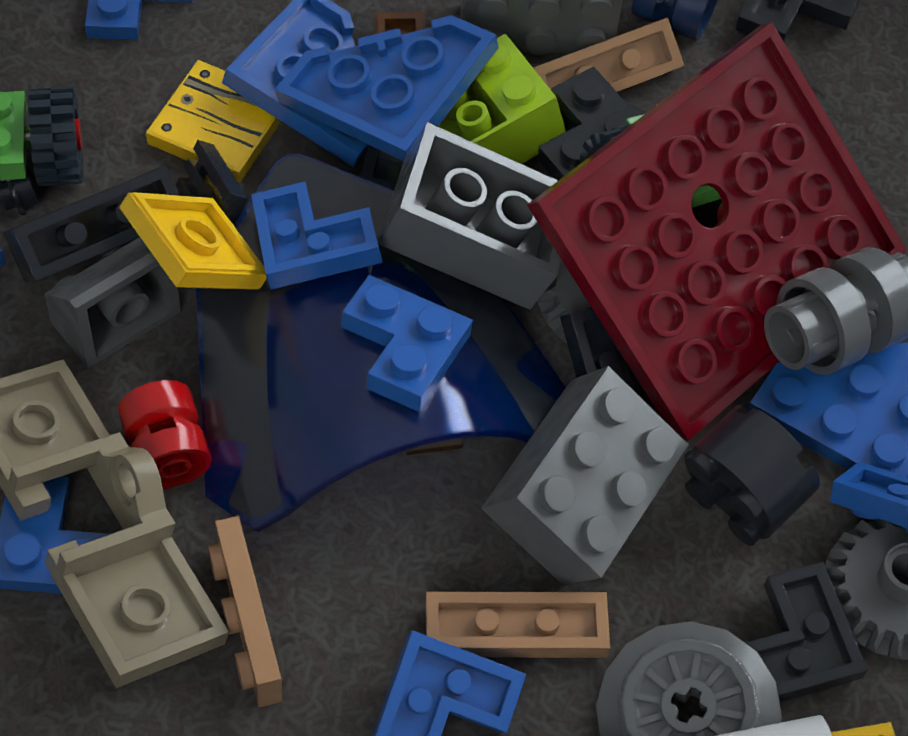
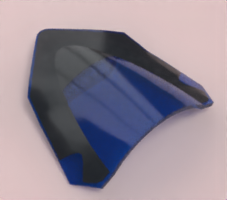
(289, 384)

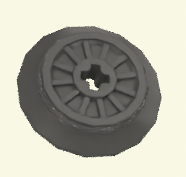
(682, 663)

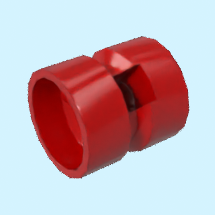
(165, 424)

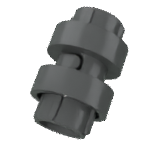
(840, 312)

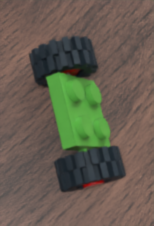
(51, 134)

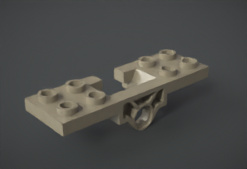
(123, 588)

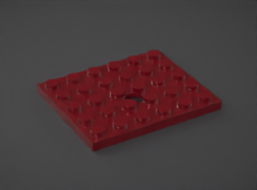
(694, 297)

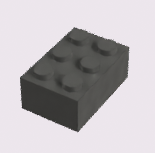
(546, 24)
(471, 217)
(585, 477)

